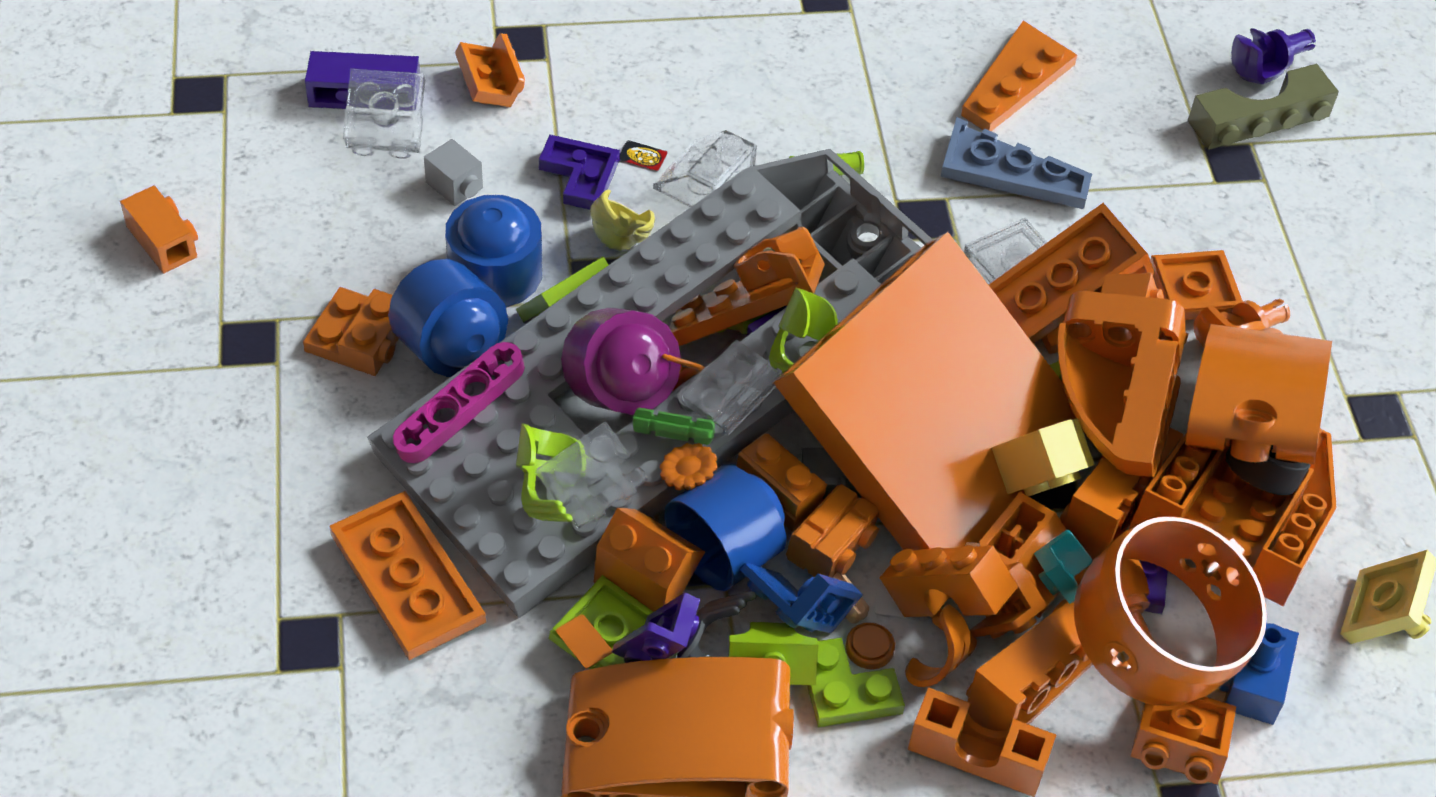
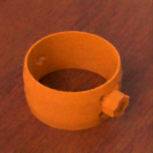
(1109, 628)

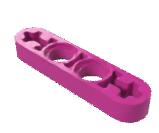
(453, 397)

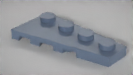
(997, 165)

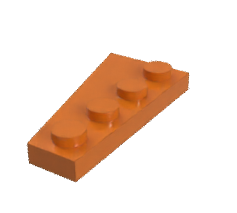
(1017, 75)

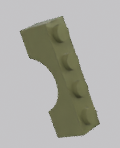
(1226, 117)

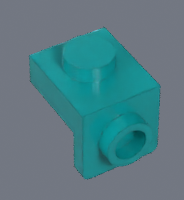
(1061, 561)

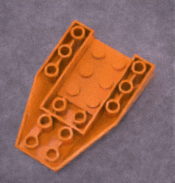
(1270, 527)

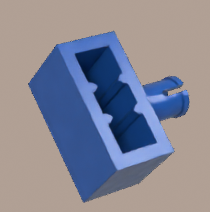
(1263, 682)

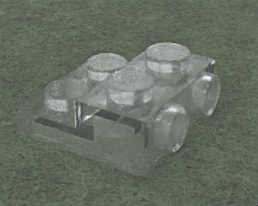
(384, 112)

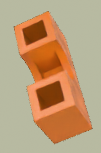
(968, 574)
(1004, 757)

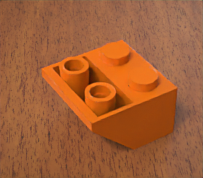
(1020, 533)

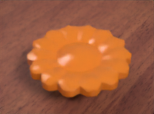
(688, 466)

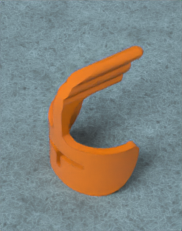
(960, 647)

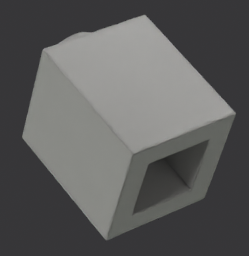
(453, 172)

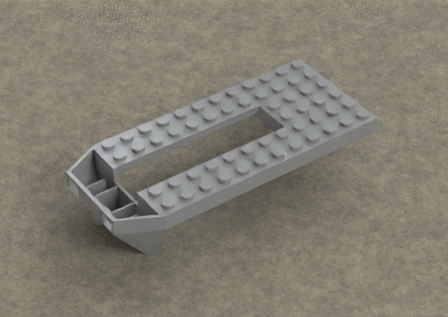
(473, 478)

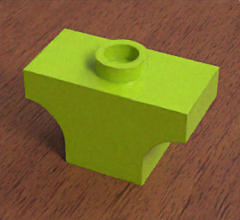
(780, 643)

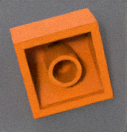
(645, 558)

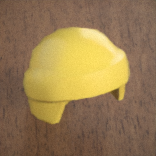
(618, 225)

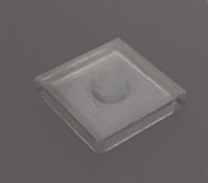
(1003, 248)

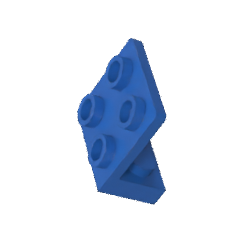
(816, 606)

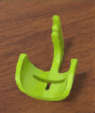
(804, 316)
(545, 443)

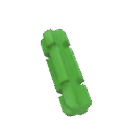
(673, 426)

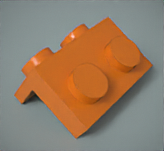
(491, 72)
(1018, 610)

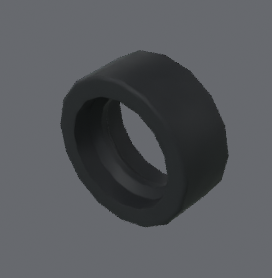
(1271, 476)

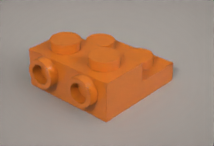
(354, 331)
(1186, 738)

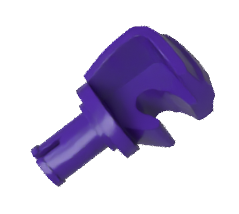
(1268, 53)

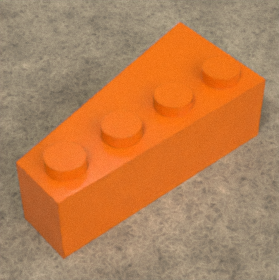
(1108, 502)
(1028, 672)

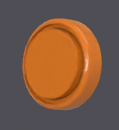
(870, 645)

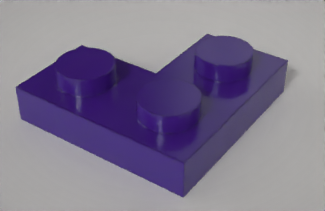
(585, 163)

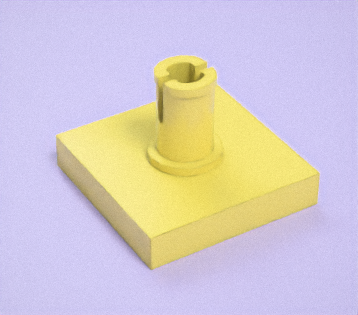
(1390, 599)

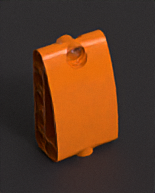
(1260, 394)
(680, 729)

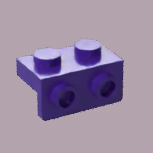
(664, 631)

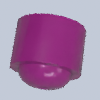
(617, 360)

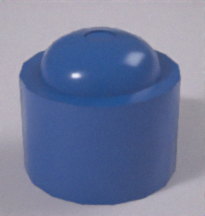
(499, 244)
(447, 315)
(732, 520)

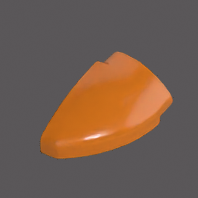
(1122, 373)

